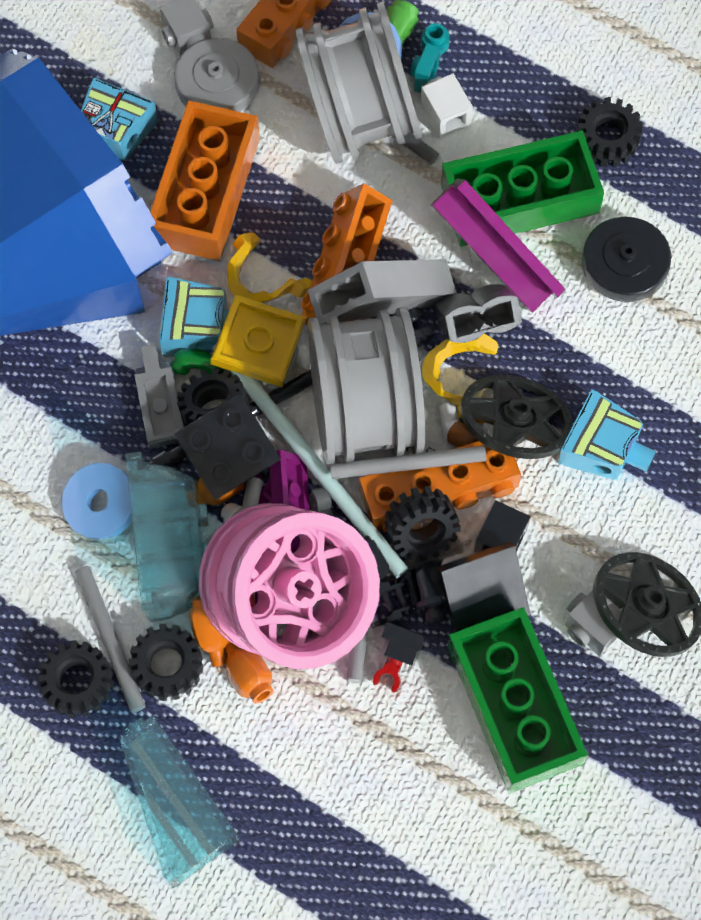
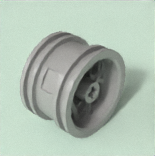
(367, 385)

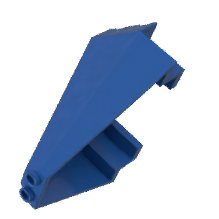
(67, 213)

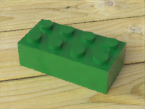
(533, 182)
(516, 700)

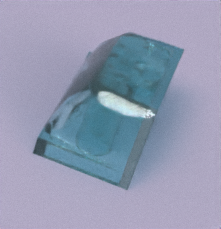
(166, 536)

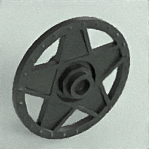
(516, 416)
(648, 604)

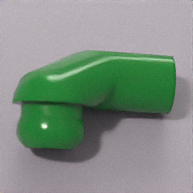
(189, 358)

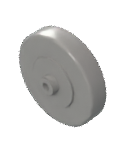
(217, 74)

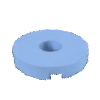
(79, 495)

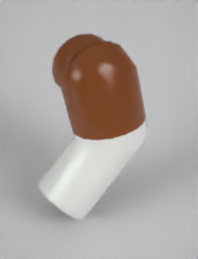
(452, 429)

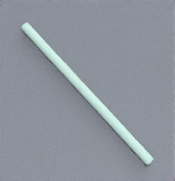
(320, 471)

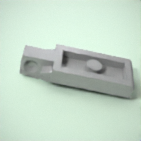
(158, 399)

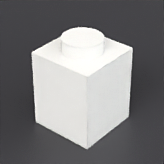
(446, 105)

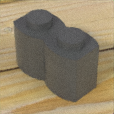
(485, 310)

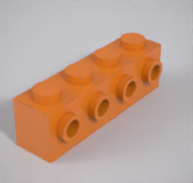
(272, 24)
(350, 237)
(460, 482)

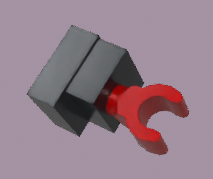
(402, 648)

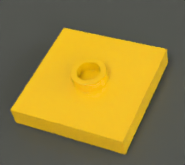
(258, 340)

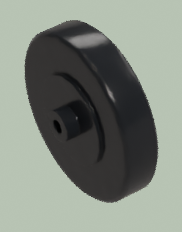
(626, 259)

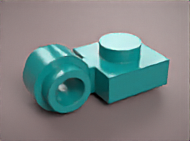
(434, 43)

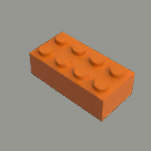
(205, 179)

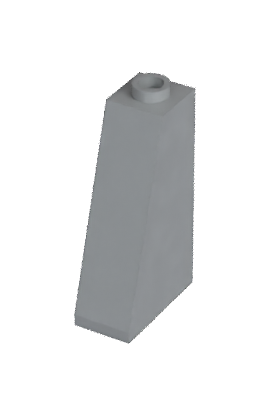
(381, 286)

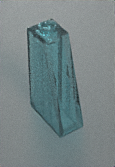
(178, 810)

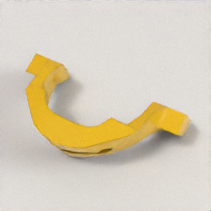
(244, 244)
(434, 358)

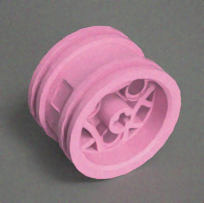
(329, 566)

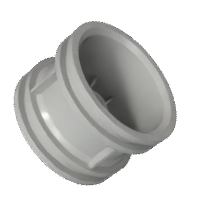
(358, 83)

